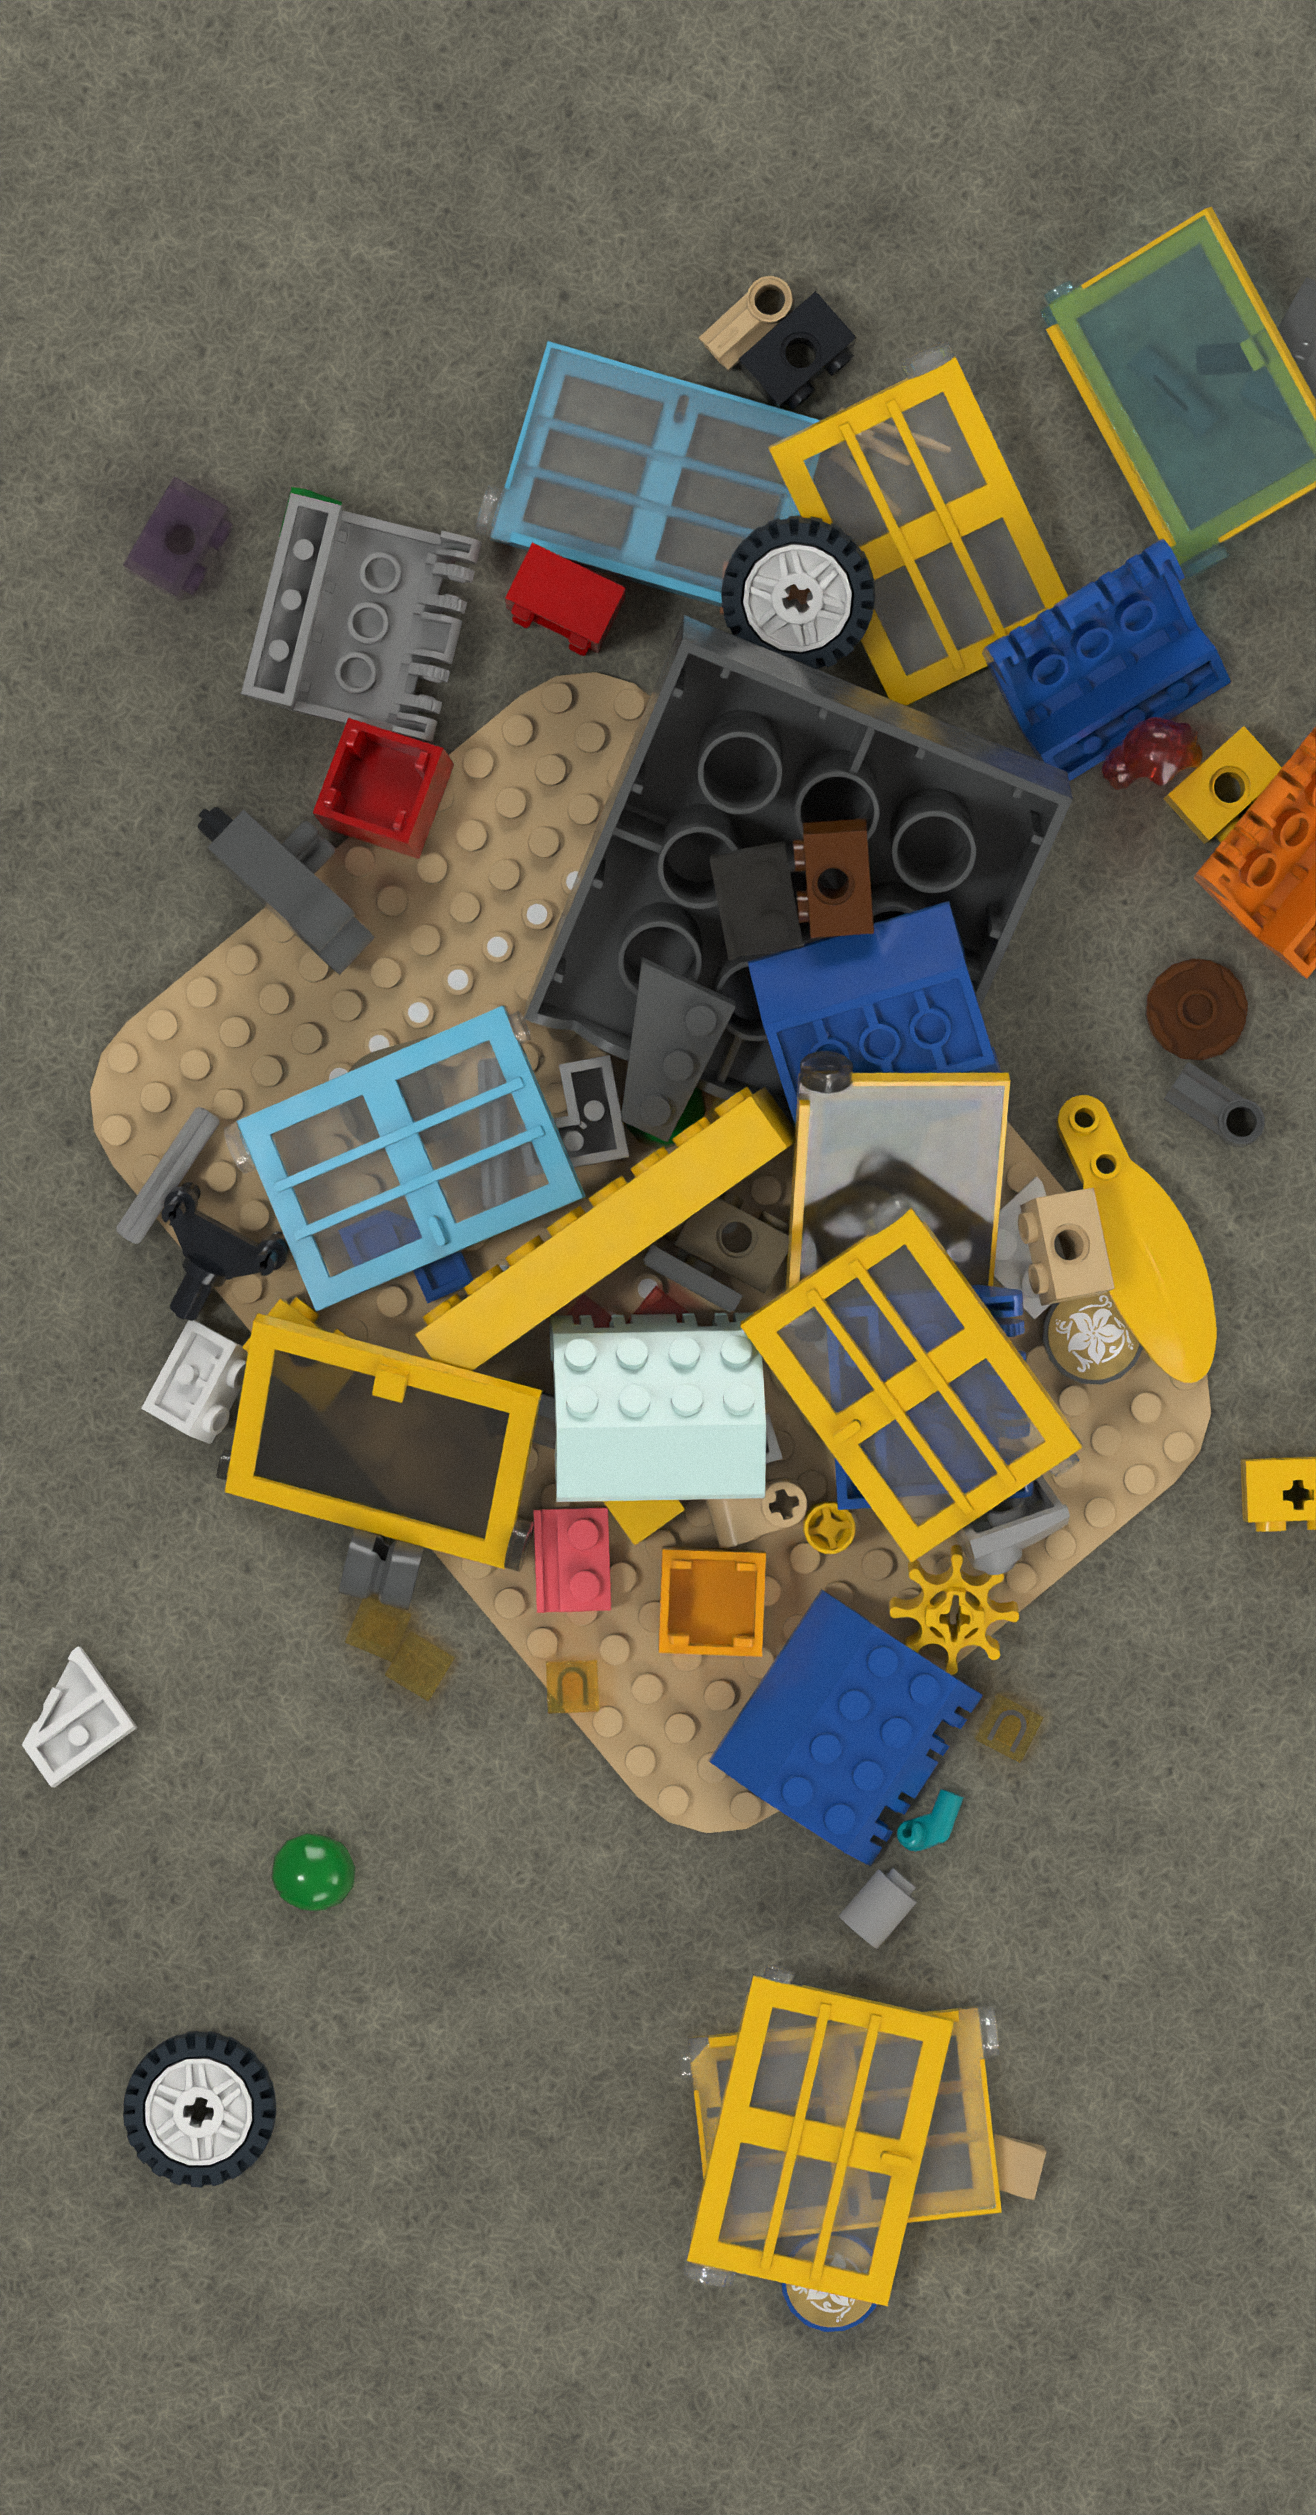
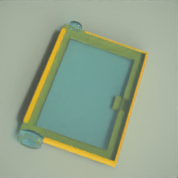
(1190, 388)

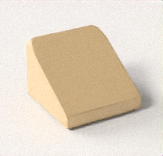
(1018, 2165)

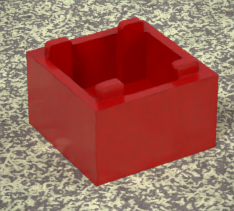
(564, 599)
(383, 788)

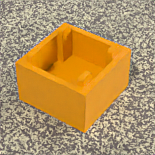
(711, 1601)

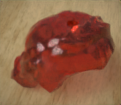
(1154, 751)

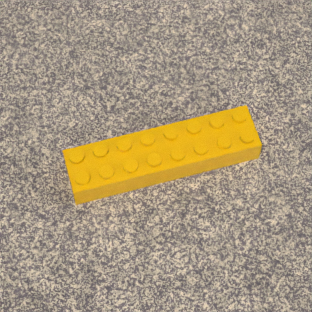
(617, 1228)

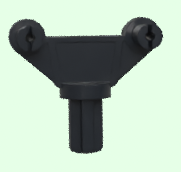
(213, 1251)

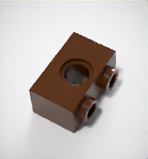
(843, 909)

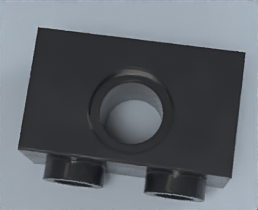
(809, 324)

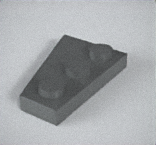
(670, 1046)

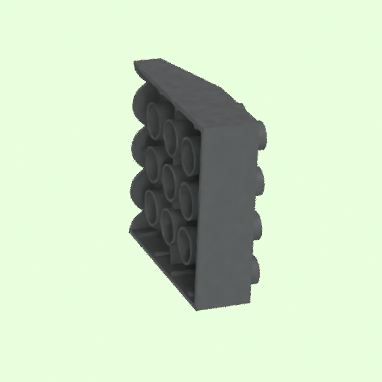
(740, 758)

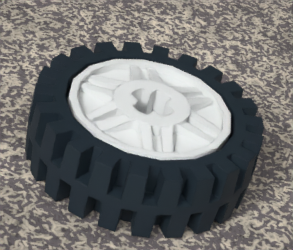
(812, 558)
(225, 2140)

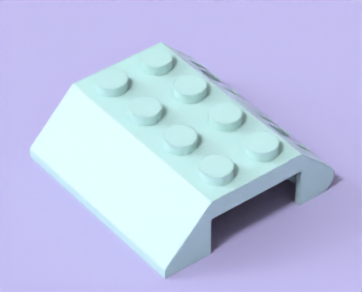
(657, 1409)

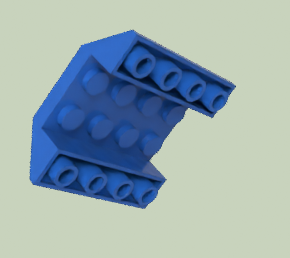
(877, 998)

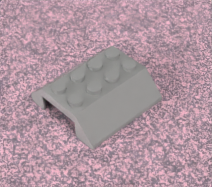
(358, 618)

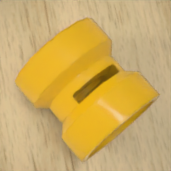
(833, 1533)

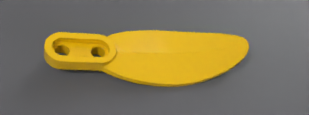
(1150, 1249)

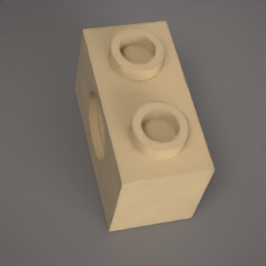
(1076, 1219)

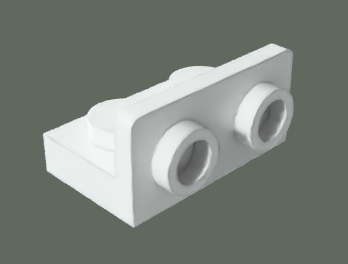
(198, 1382)

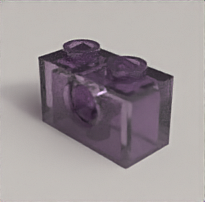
(179, 508)

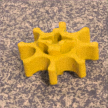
(934, 1602)

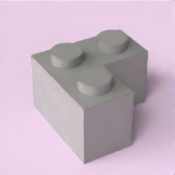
(594, 1123)

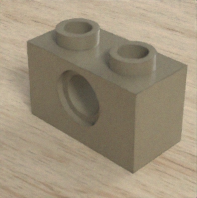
(755, 1264)

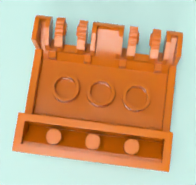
(1268, 864)

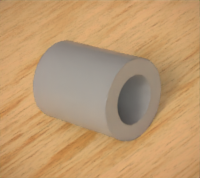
(879, 1906)

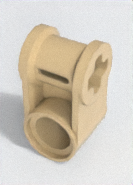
(749, 1519)

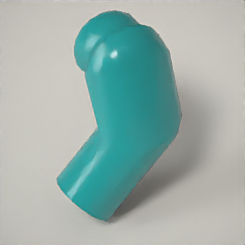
(933, 1827)

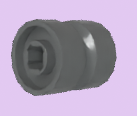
(381, 1569)

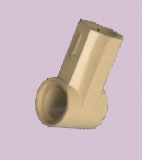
(744, 324)

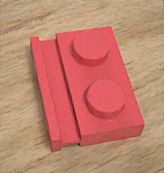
(572, 1559)

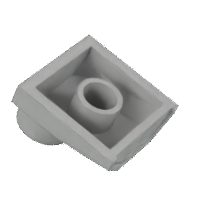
(998, 1536)

